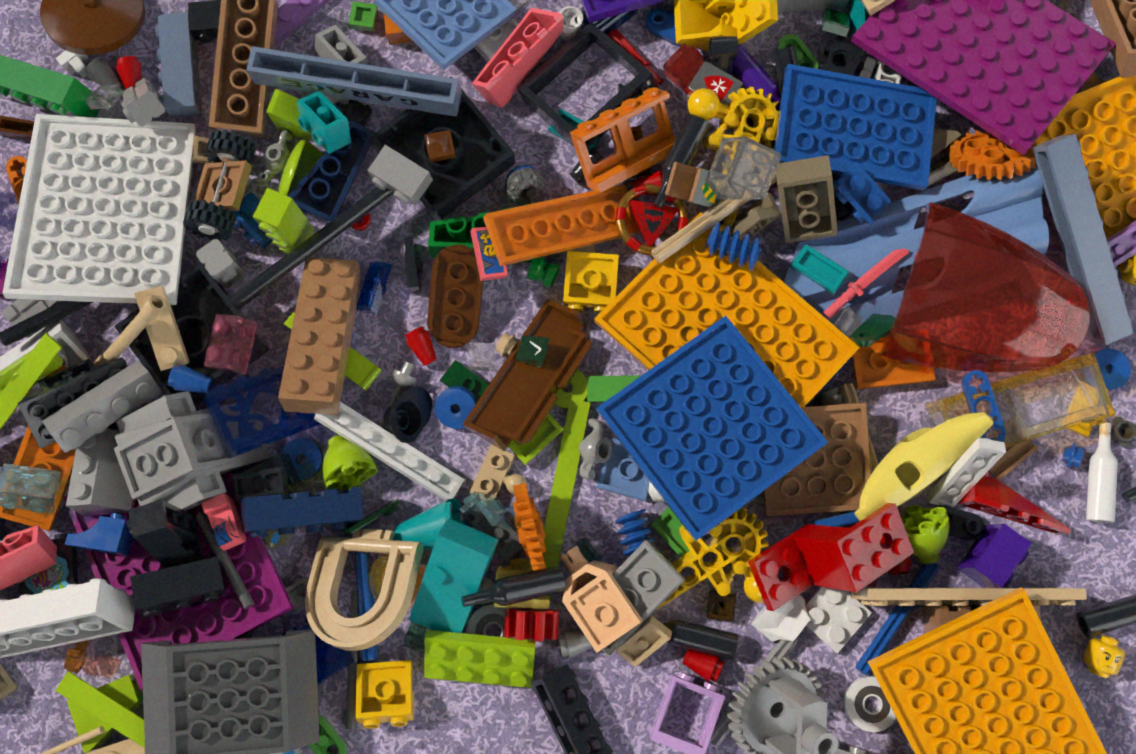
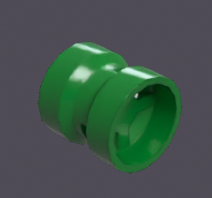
(543, 271)

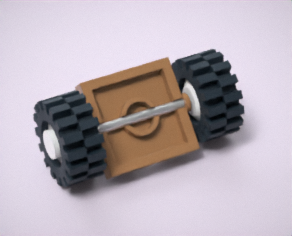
(220, 186)

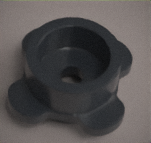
(364, 111)

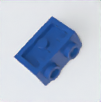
(861, 192)
(245, 218)

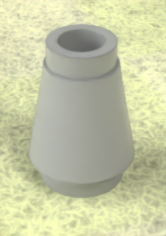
(572, 643)

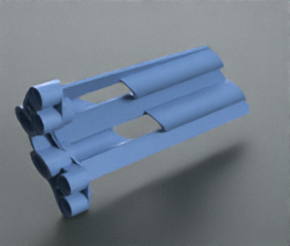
(1006, 204)

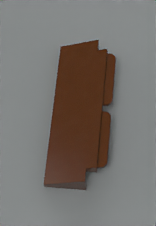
(525, 394)

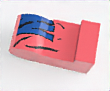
(224, 521)

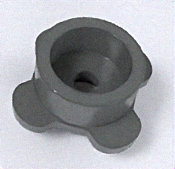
(1128, 428)

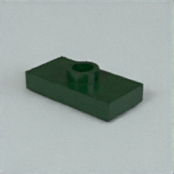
(835, 22)
(460, 376)

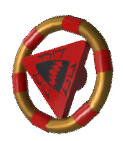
(648, 217)

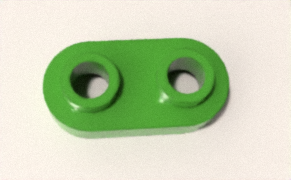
(804, 56)
(328, 737)

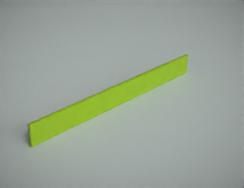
(29, 373)
(564, 481)
(102, 707)

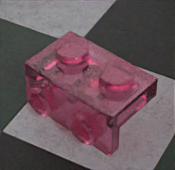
(231, 343)

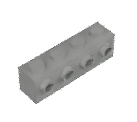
(101, 406)

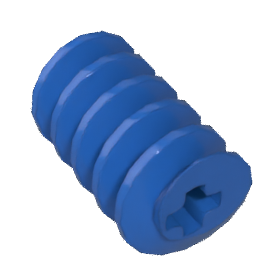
(734, 246)
(633, 530)

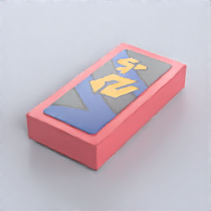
(485, 256)

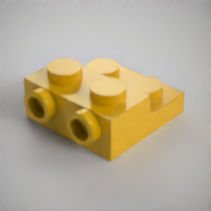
(590, 280)
(384, 693)

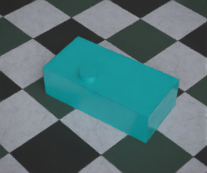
(453, 570)

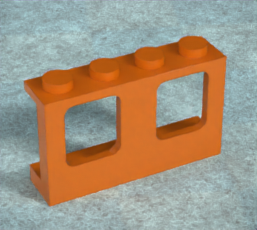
(629, 155)

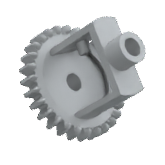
(781, 711)

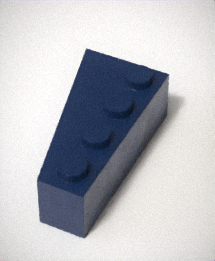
(330, 180)
(301, 511)

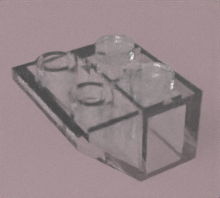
(742, 169)

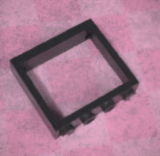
(563, 58)

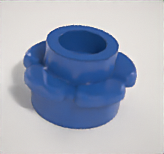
(1073, 455)

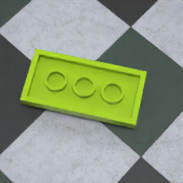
(479, 658)

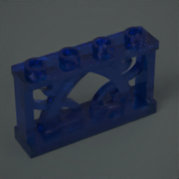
(248, 437)

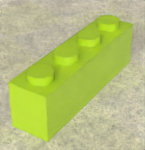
(282, 221)

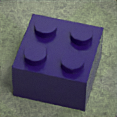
(995, 556)

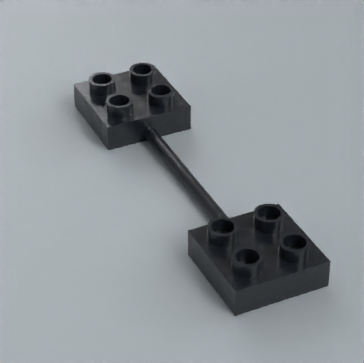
(478, 161)

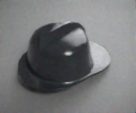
(409, 414)

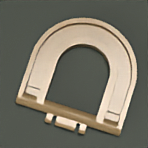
(394, 597)

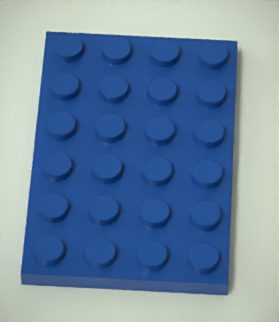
(858, 121)

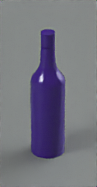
(753, 75)

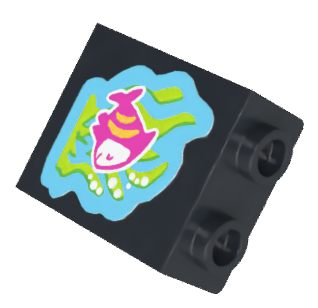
(57, 576)

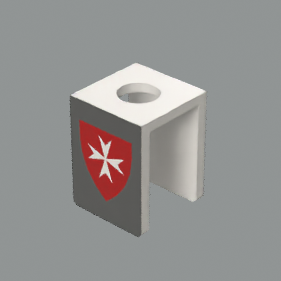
(716, 80)

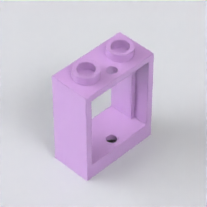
(675, 741)

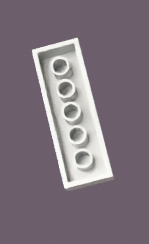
(64, 617)

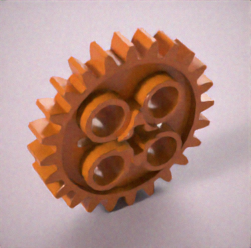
(989, 157)
(529, 527)

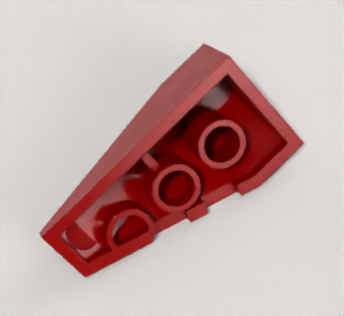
(998, 499)

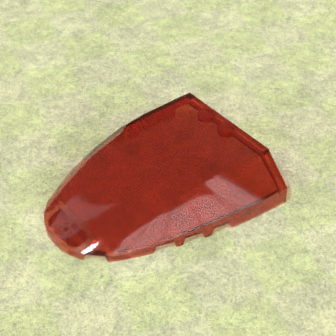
(984, 301)

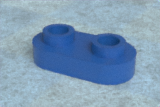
(663, 29)

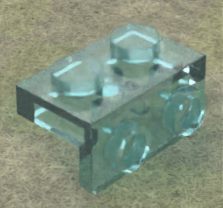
(28, 488)
(491, 508)

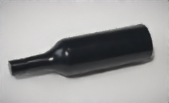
(683, 150)
(520, 588)
(1107, 617)
(702, 639)

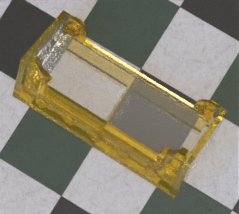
(1038, 400)

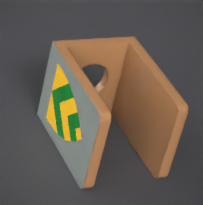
(690, 185)

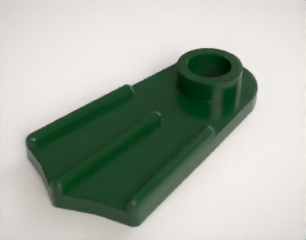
(873, 329)
(387, 509)

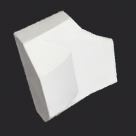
(784, 622)

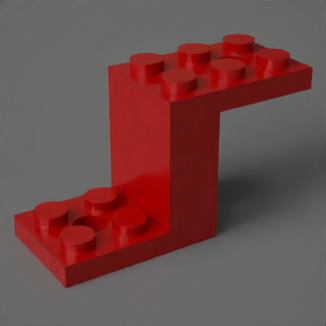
(831, 557)

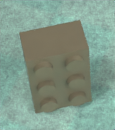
(807, 199)

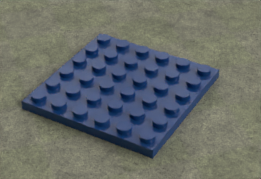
(711, 427)

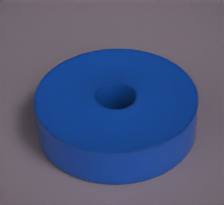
(1119, 367)
(444, 406)
(313, 456)

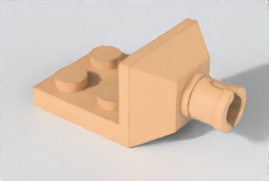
(597, 600)

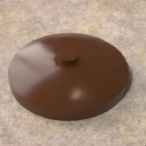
(92, 25)

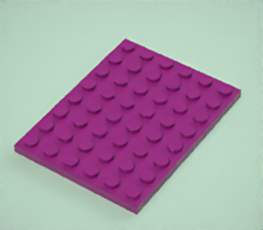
(989, 59)
(201, 621)

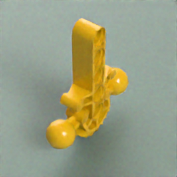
(744, 104)
(748, 546)

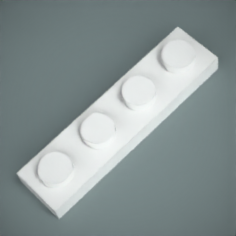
(966, 472)

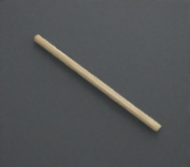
(75, 741)

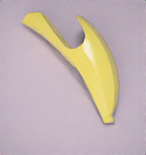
(920, 461)

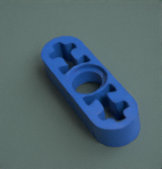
(989, 398)

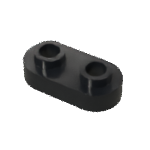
(959, 523)

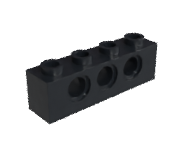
(841, 51)
(561, 713)

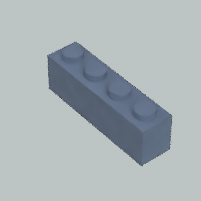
(178, 66)

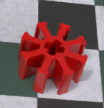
(531, 624)

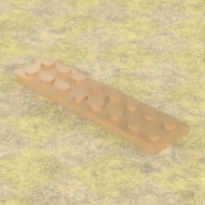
(963, 596)

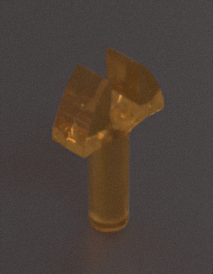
(75, 658)

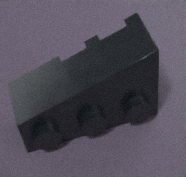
(166, 533)
(177, 587)

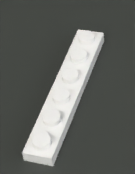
(392, 452)

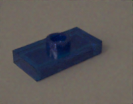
(373, 287)

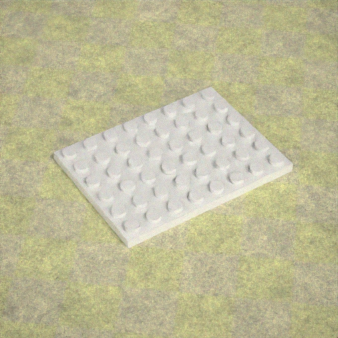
(101, 210)

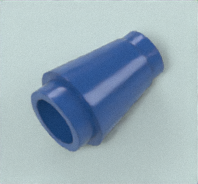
(187, 379)

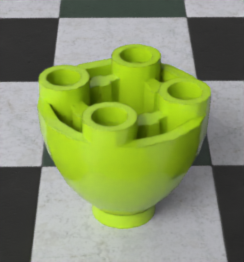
(346, 465)
(927, 531)

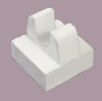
(73, 62)

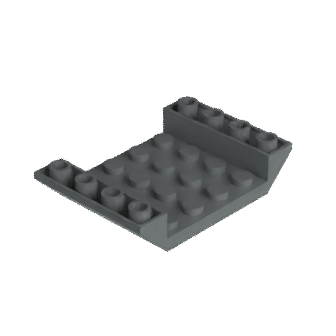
(231, 695)

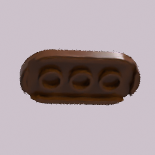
(455, 296)

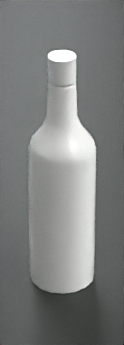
(1102, 480)

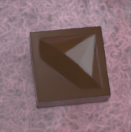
(440, 146)

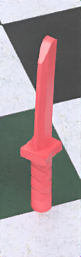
(855, 288)

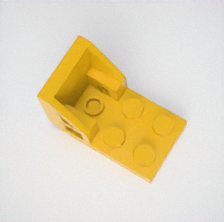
(706, 18)

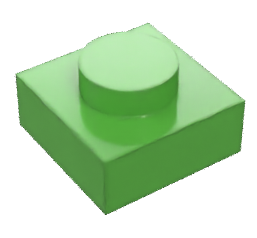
(363, 16)

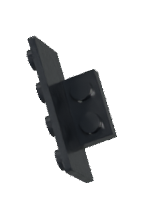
(62, 389)

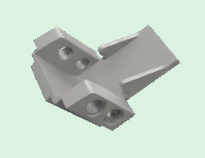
(177, 452)

